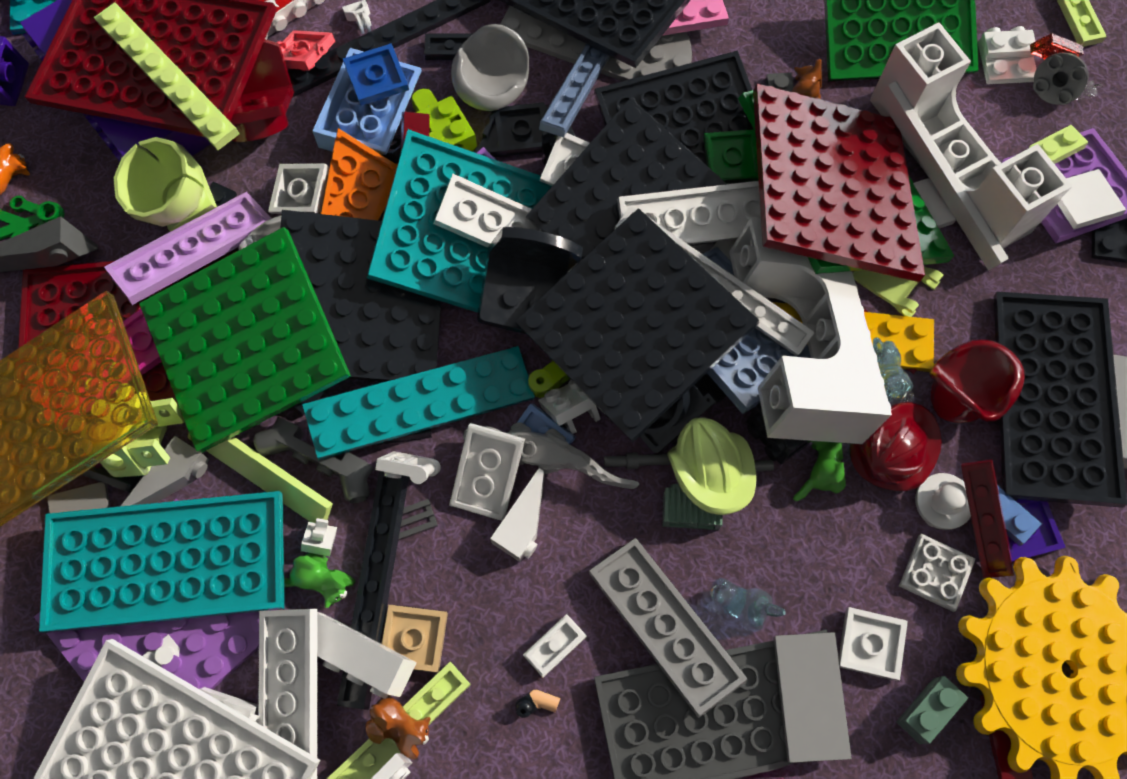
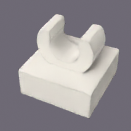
(319, 538)

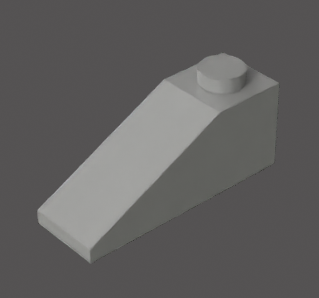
(163, 480)

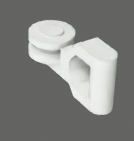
(358, 12)

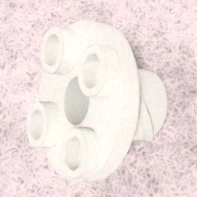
(943, 501)

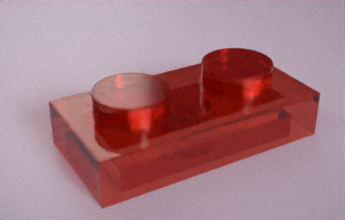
(1055, 44)

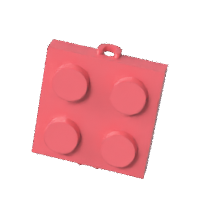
(305, 48)

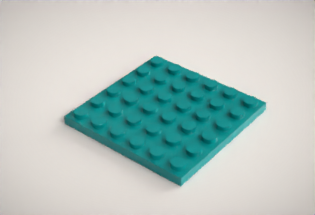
(426, 257)

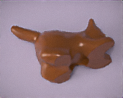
(809, 80)
(393, 722)

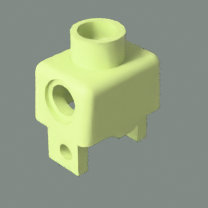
(145, 451)

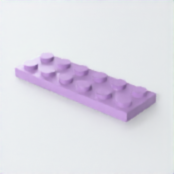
(186, 248)

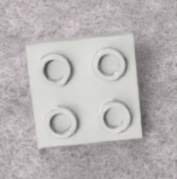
(567, 404)

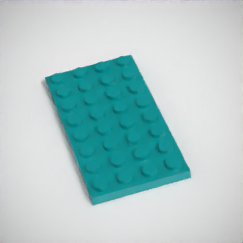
(162, 562)

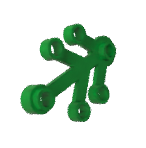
(20, 225)

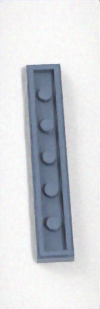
(573, 91)

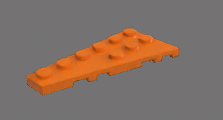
(357, 180)

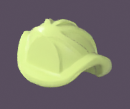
(714, 467)

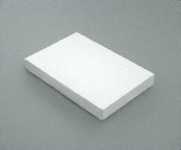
(486, 471)

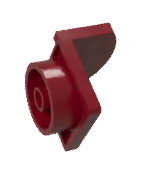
(265, 96)

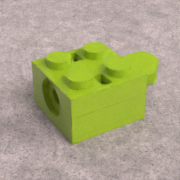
(446, 119)

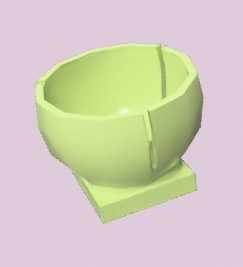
(162, 188)

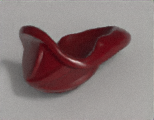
(976, 382)
(900, 450)

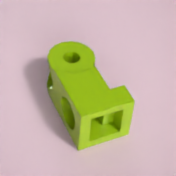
(546, 379)

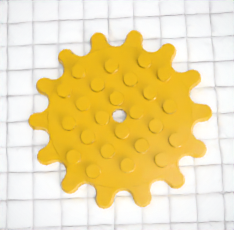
(1020, 672)

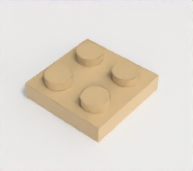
(416, 635)

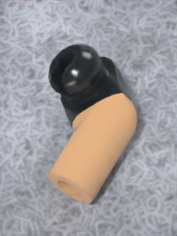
(535, 700)

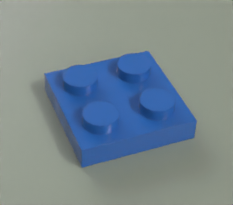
(375, 74)

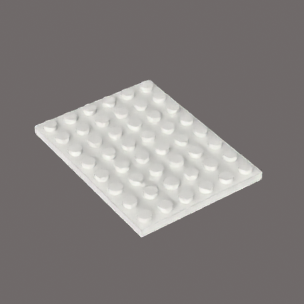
(154, 725)

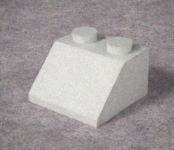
(299, 188)

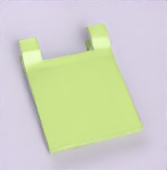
(895, 289)

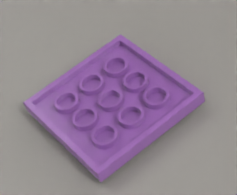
(1093, 157)

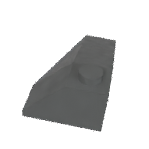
(44, 246)

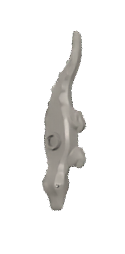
(553, 453)

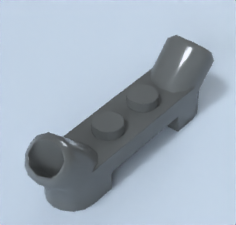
(287, 437)

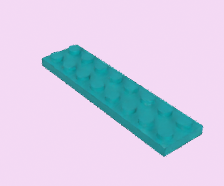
(417, 402)

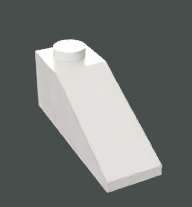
(520, 526)

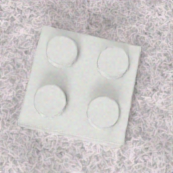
(872, 644)

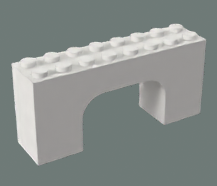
(1007, 194)
(839, 388)

